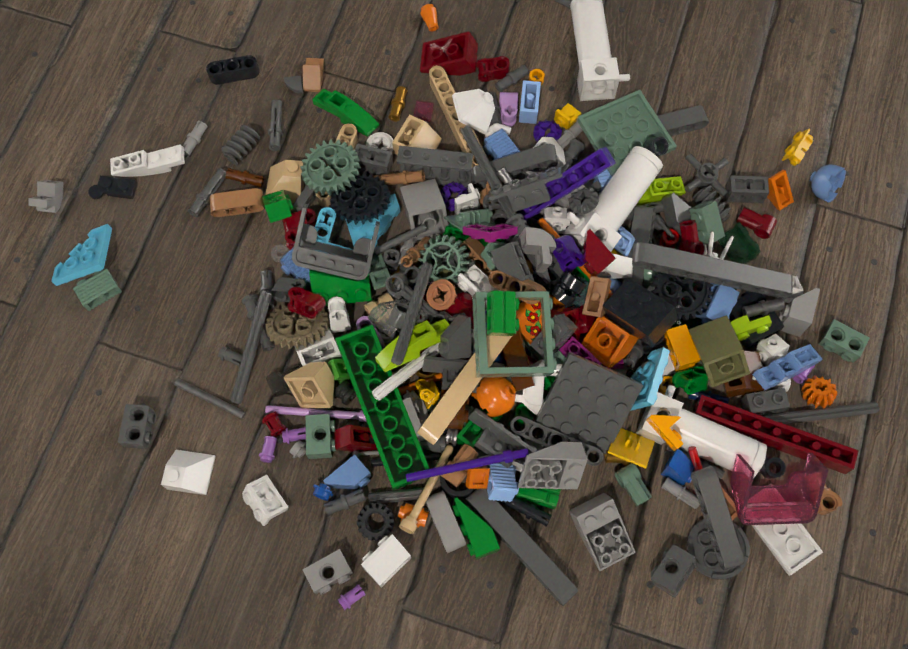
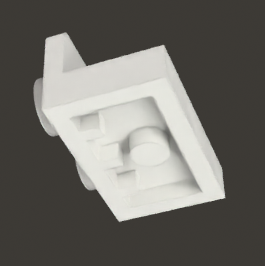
(468, 201)
(475, 281)
(264, 499)

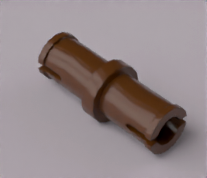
(245, 177)

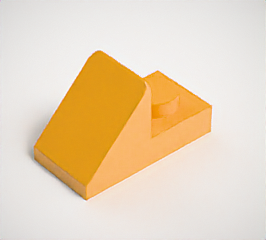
(662, 425)

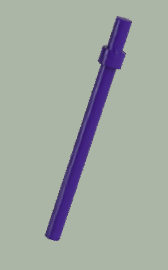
(507, 457)

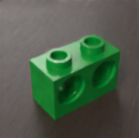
(277, 206)

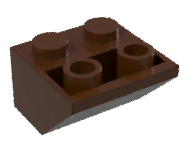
(746, 384)

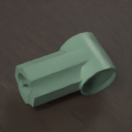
(630, 479)

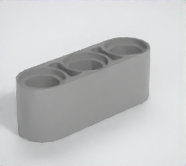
(445, 522)

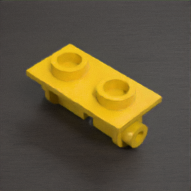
(793, 152)
(428, 392)

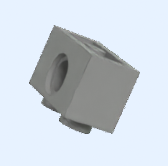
(315, 572)

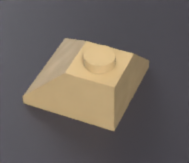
(286, 177)
(312, 385)

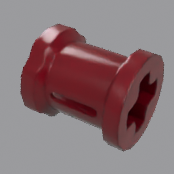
(274, 424)

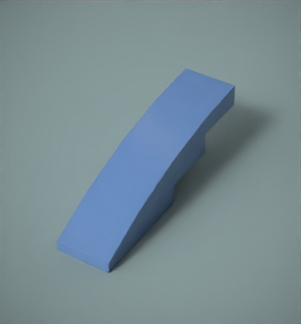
(787, 367)

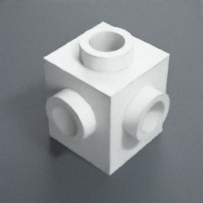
(557, 218)
(772, 349)

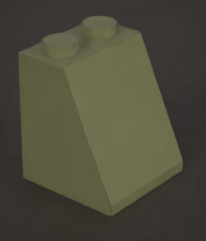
(719, 351)

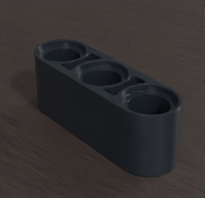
(232, 69)

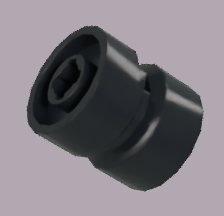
(574, 285)

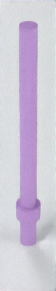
(310, 411)

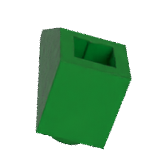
(480, 535)

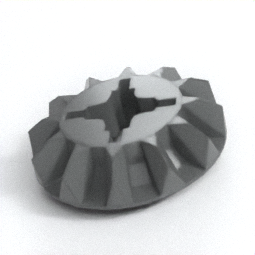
(589, 203)

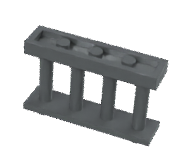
(437, 164)

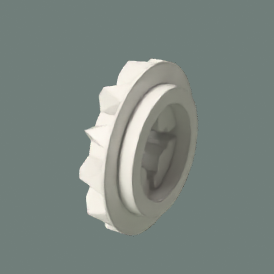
(377, 138)

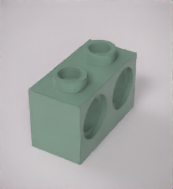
(845, 336)

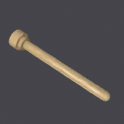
(409, 523)

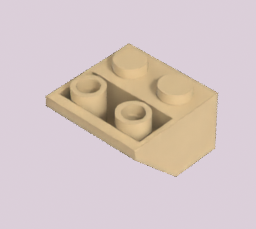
(416, 134)

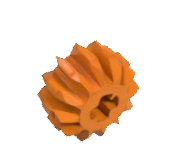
(819, 392)

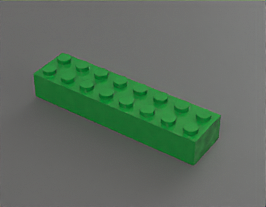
(385, 417)

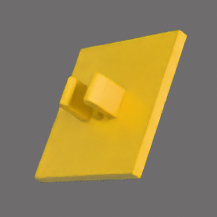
(632, 448)

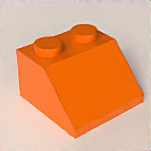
(608, 341)

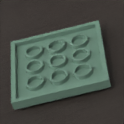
(623, 126)

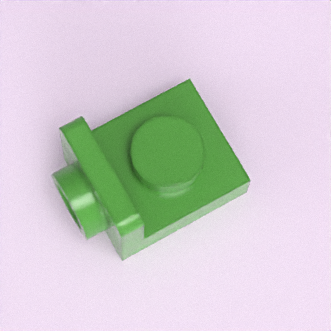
(338, 370)

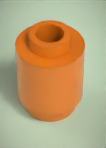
(406, 510)

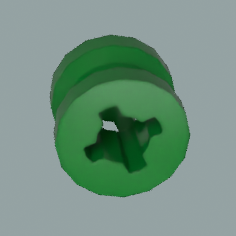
(523, 411)

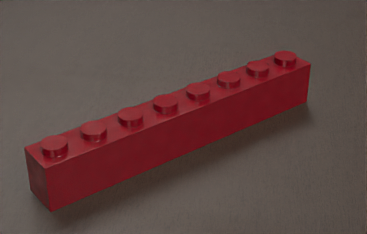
(778, 435)

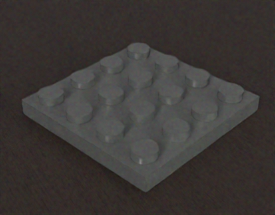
(588, 402)

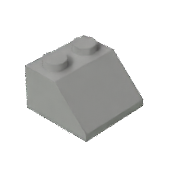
(799, 313)

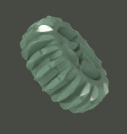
(450, 266)

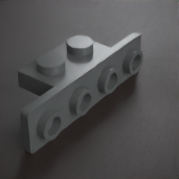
(527, 191)
(449, 368)
(495, 437)

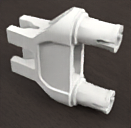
(533, 396)

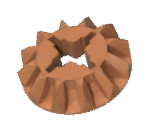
(434, 292)

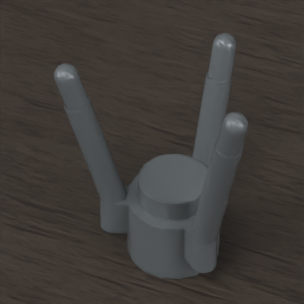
(661, 226)

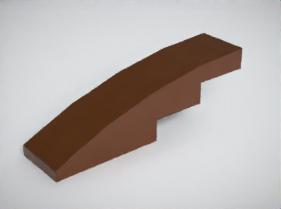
(517, 357)

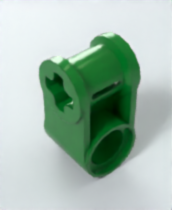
(691, 380)

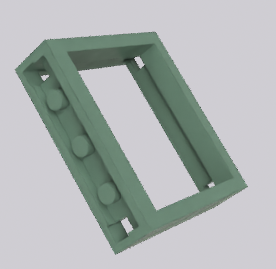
(481, 343)

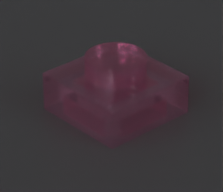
(423, 110)

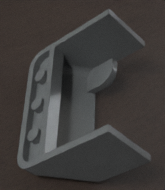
(330, 258)

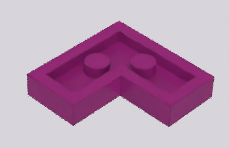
(490, 233)

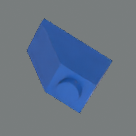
(678, 468)

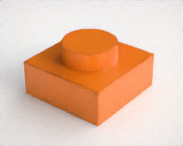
(477, 478)

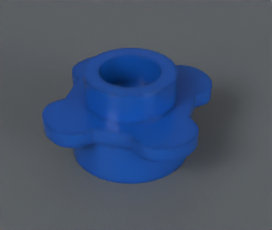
(322, 492)

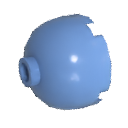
(827, 181)

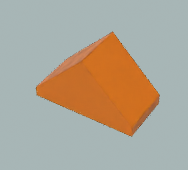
(780, 190)

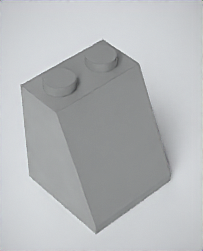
(424, 206)

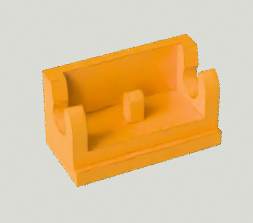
(681, 348)

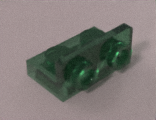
(742, 248)

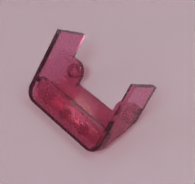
(778, 504)

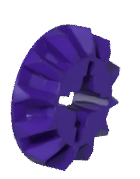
(541, 127)
(455, 188)

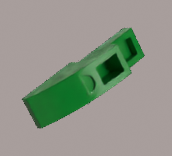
(346, 110)

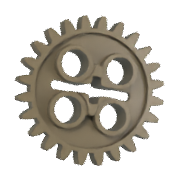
(283, 324)

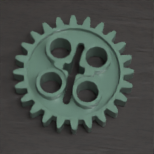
(318, 178)

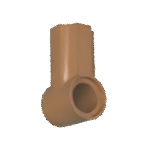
(465, 454)

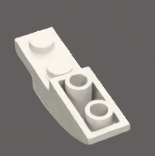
(146, 164)

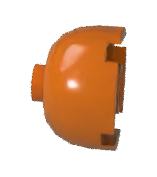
(496, 395)

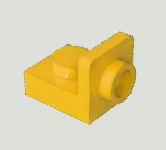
(566, 116)

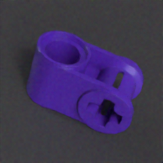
(567, 253)

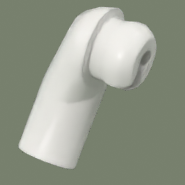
(495, 127)

